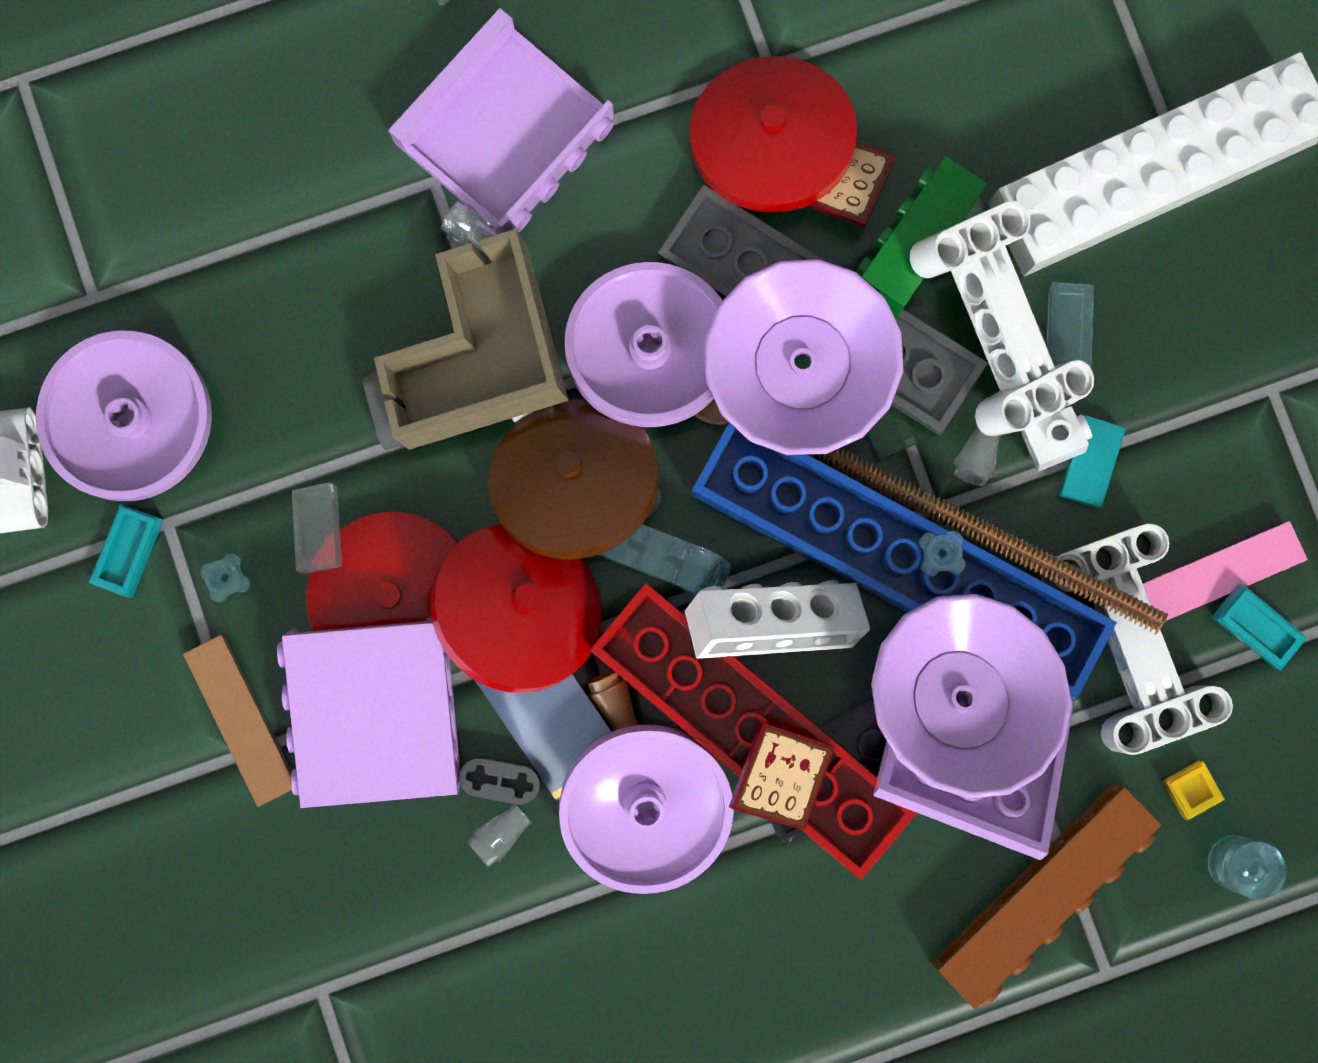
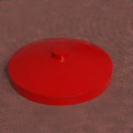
(773, 134)
(383, 573)
(513, 613)

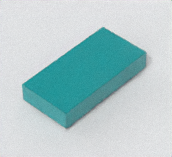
(1090, 473)
(126, 551)
(1259, 627)

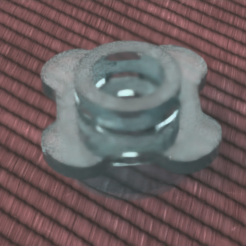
(951, 544)
(213, 573)

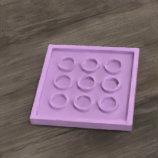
(1013, 820)

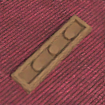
(240, 719)

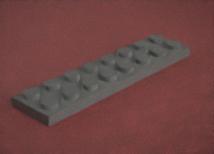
(729, 243)

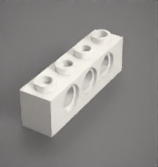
(808, 619)

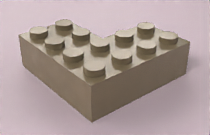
(494, 361)

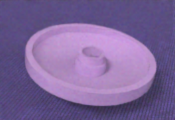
(641, 344)
(123, 416)
(645, 809)

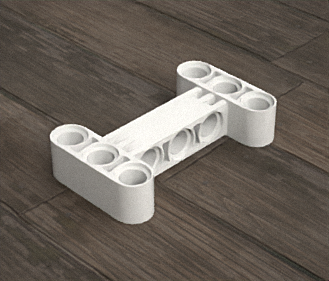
(1002, 319)
(21, 473)
(1141, 654)

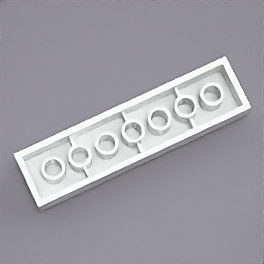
(1164, 163)

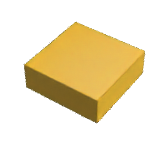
(1193, 790)

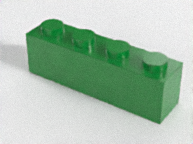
(943, 202)

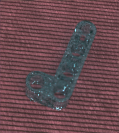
(671, 560)

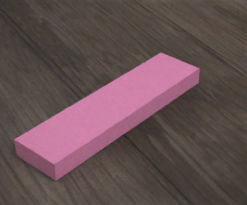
(1224, 570)

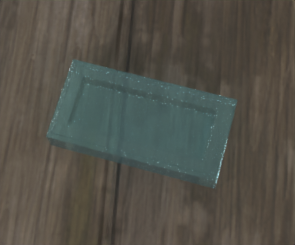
(1070, 322)

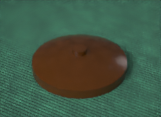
(573, 481)

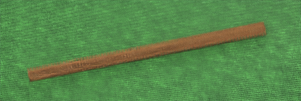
(1011, 546)

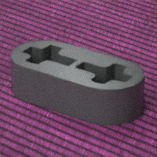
(378, 411)
(498, 791)

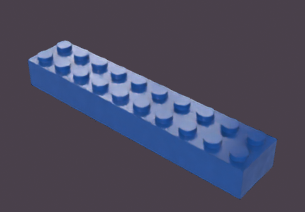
(878, 543)

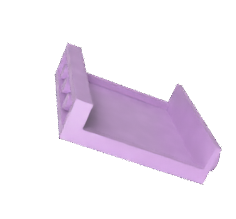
(502, 125)
(369, 714)

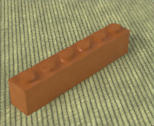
(1046, 895)

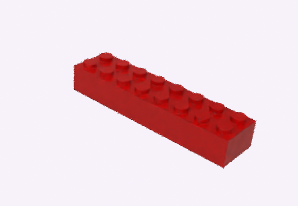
(721, 708)

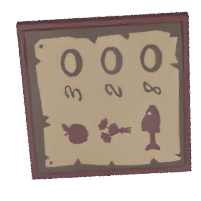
(860, 187)
(781, 776)

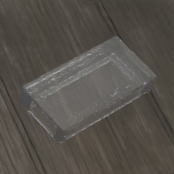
(316, 528)

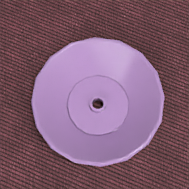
(813, 313)
(1011, 686)

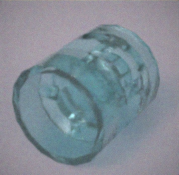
(1247, 867)

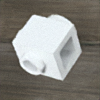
(1057, 438)

